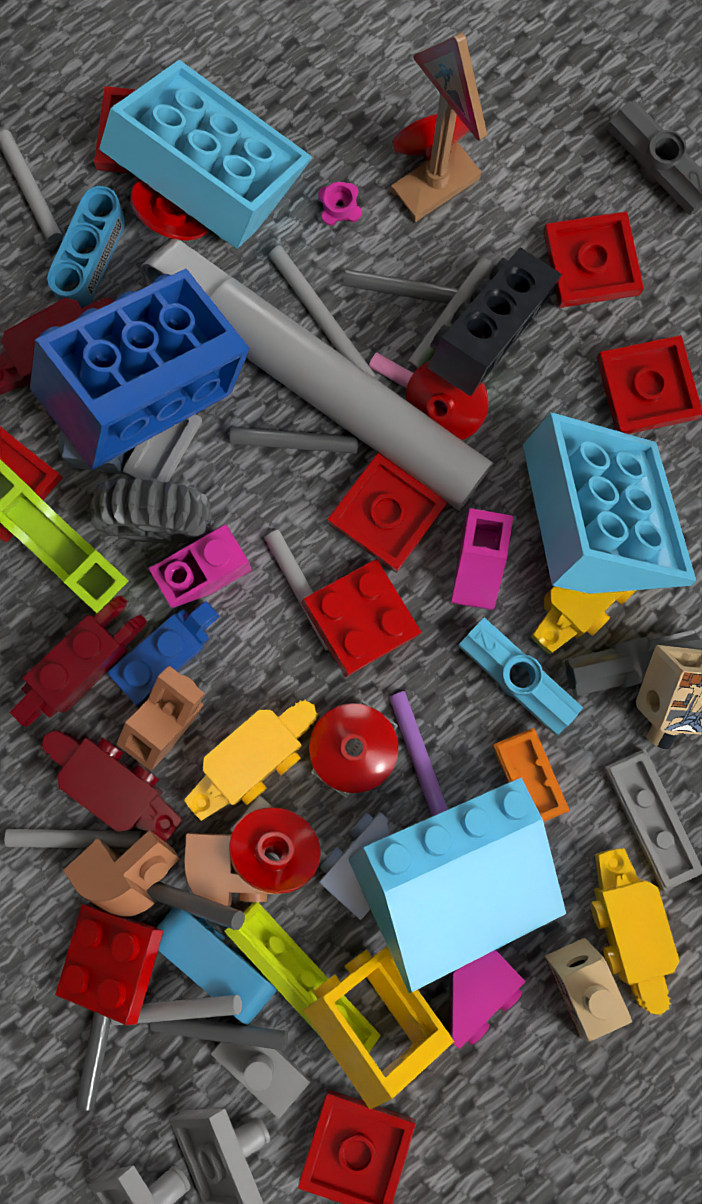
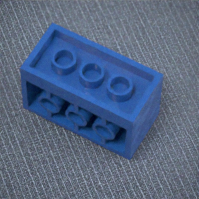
(136, 366)

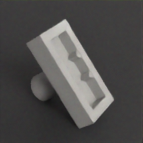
(264, 1073)

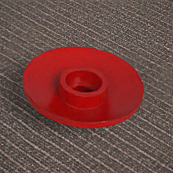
(418, 137)
(163, 215)
(463, 413)
(349, 772)
(277, 833)

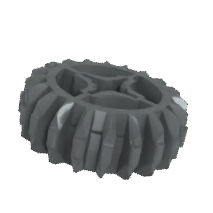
(150, 511)

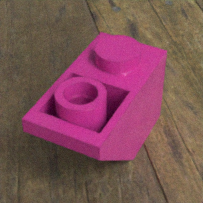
(481, 558)
(201, 568)
(478, 993)

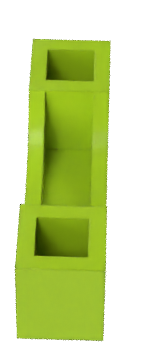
(56, 542)

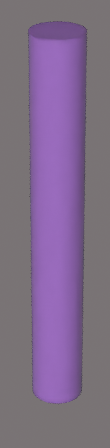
(418, 753)

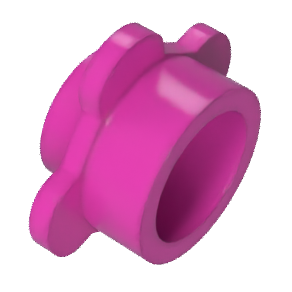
(338, 192)

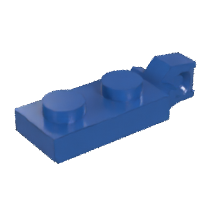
(169, 645)

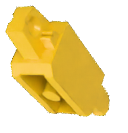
(572, 614)
(249, 756)
(636, 930)

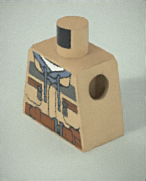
(672, 694)
(588, 990)

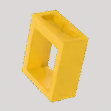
(409, 1010)

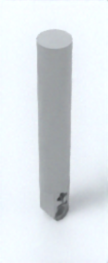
(332, 381)

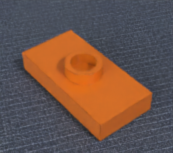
(526, 759)

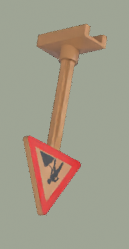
(446, 173)

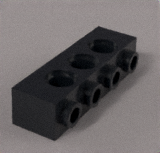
(493, 321)

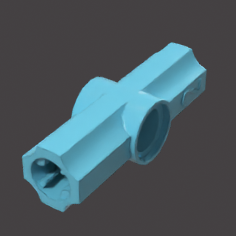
(542, 695)

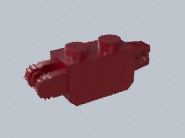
(20, 340)
(76, 664)
(110, 787)

